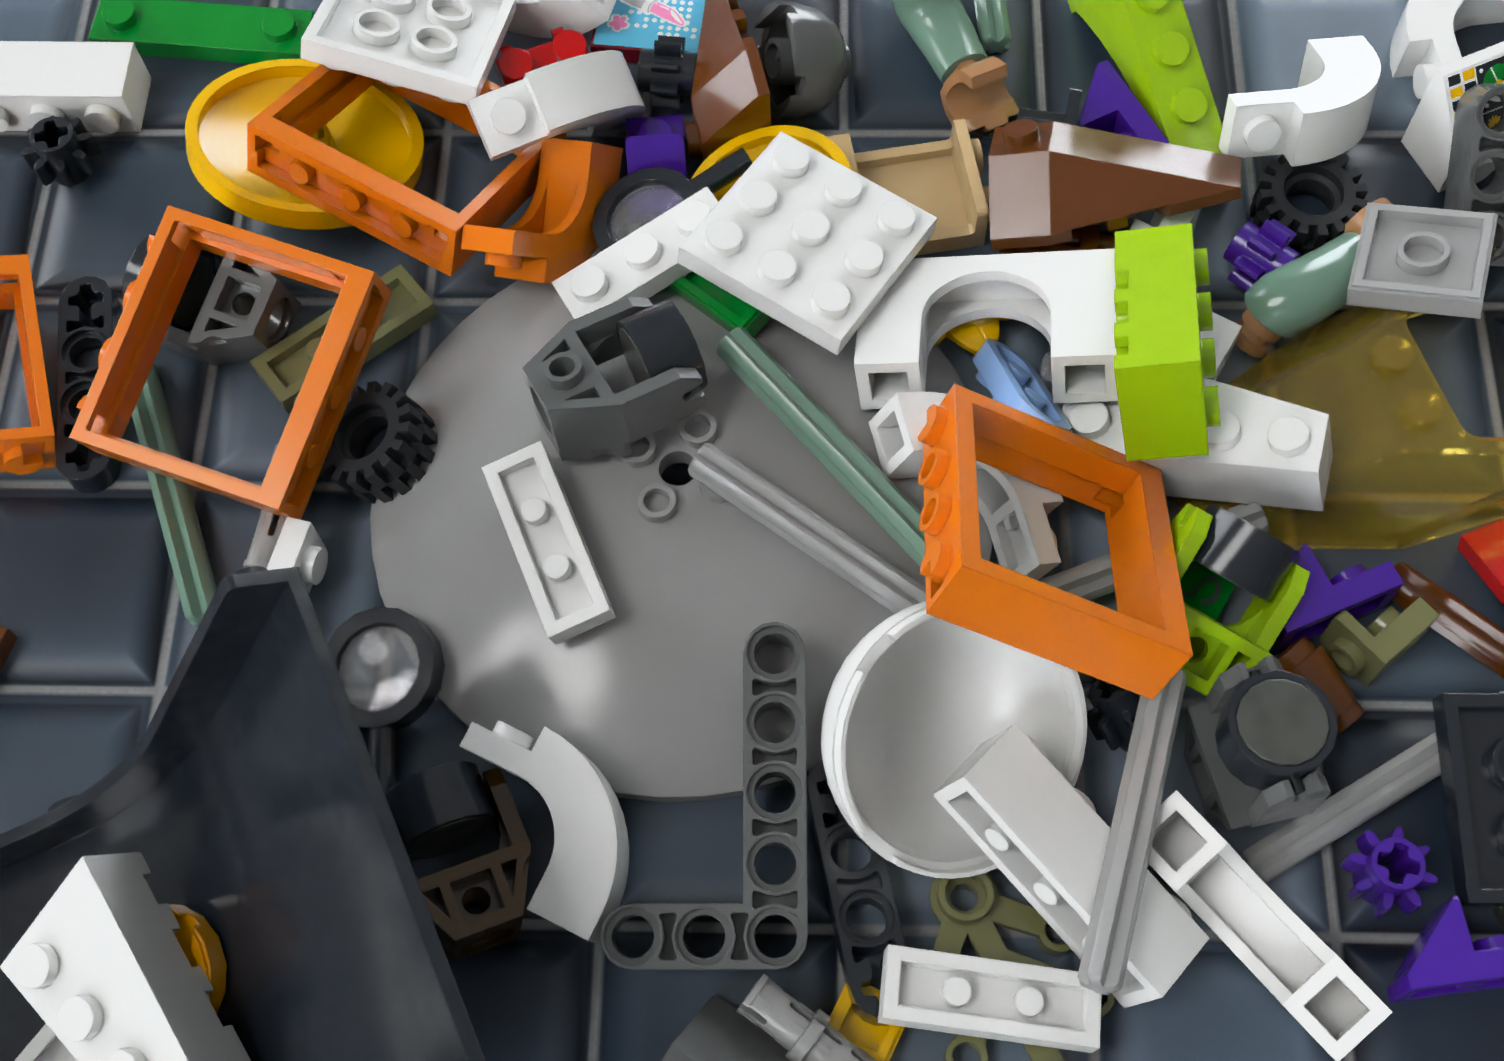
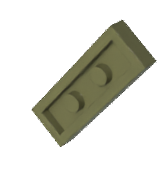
(288, 361)

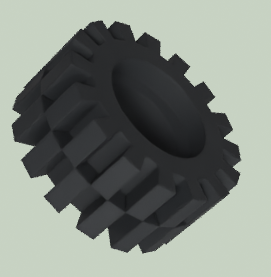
(1323, 180)
(396, 456)

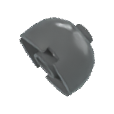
(801, 58)

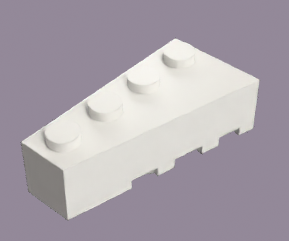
(1259, 453)
(113, 973)

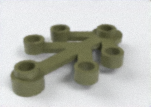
(987, 943)

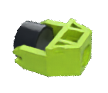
(1253, 563)

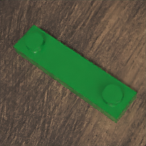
(202, 30)

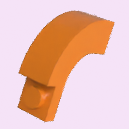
(559, 221)

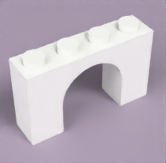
(1056, 292)

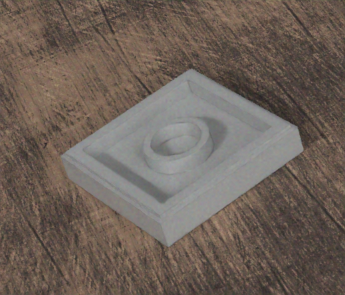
(1422, 260)

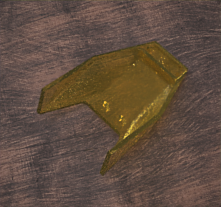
(1399, 453)

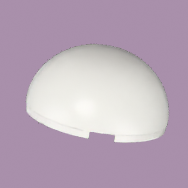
(914, 709)

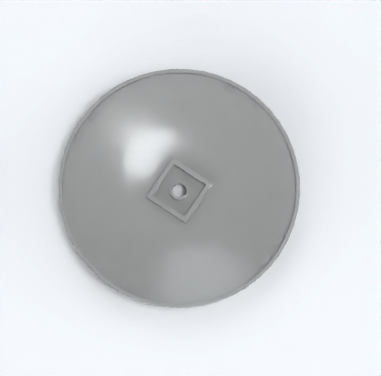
(683, 568)

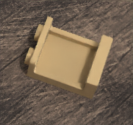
(936, 178)

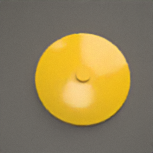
(372, 129)

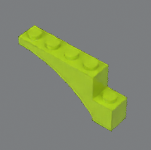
(1160, 64)

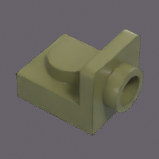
(1373, 650)

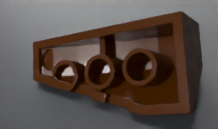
(728, 81)
(1076, 176)

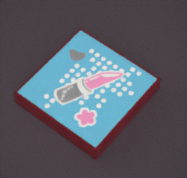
(640, 22)

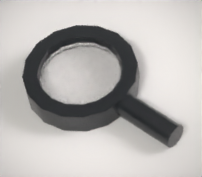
(652, 191)
(390, 675)

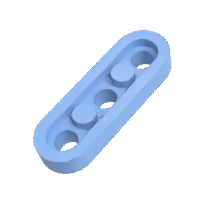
(1016, 383)

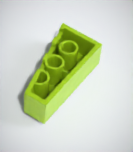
(1160, 343)

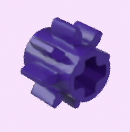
(1259, 251)
(1404, 863)

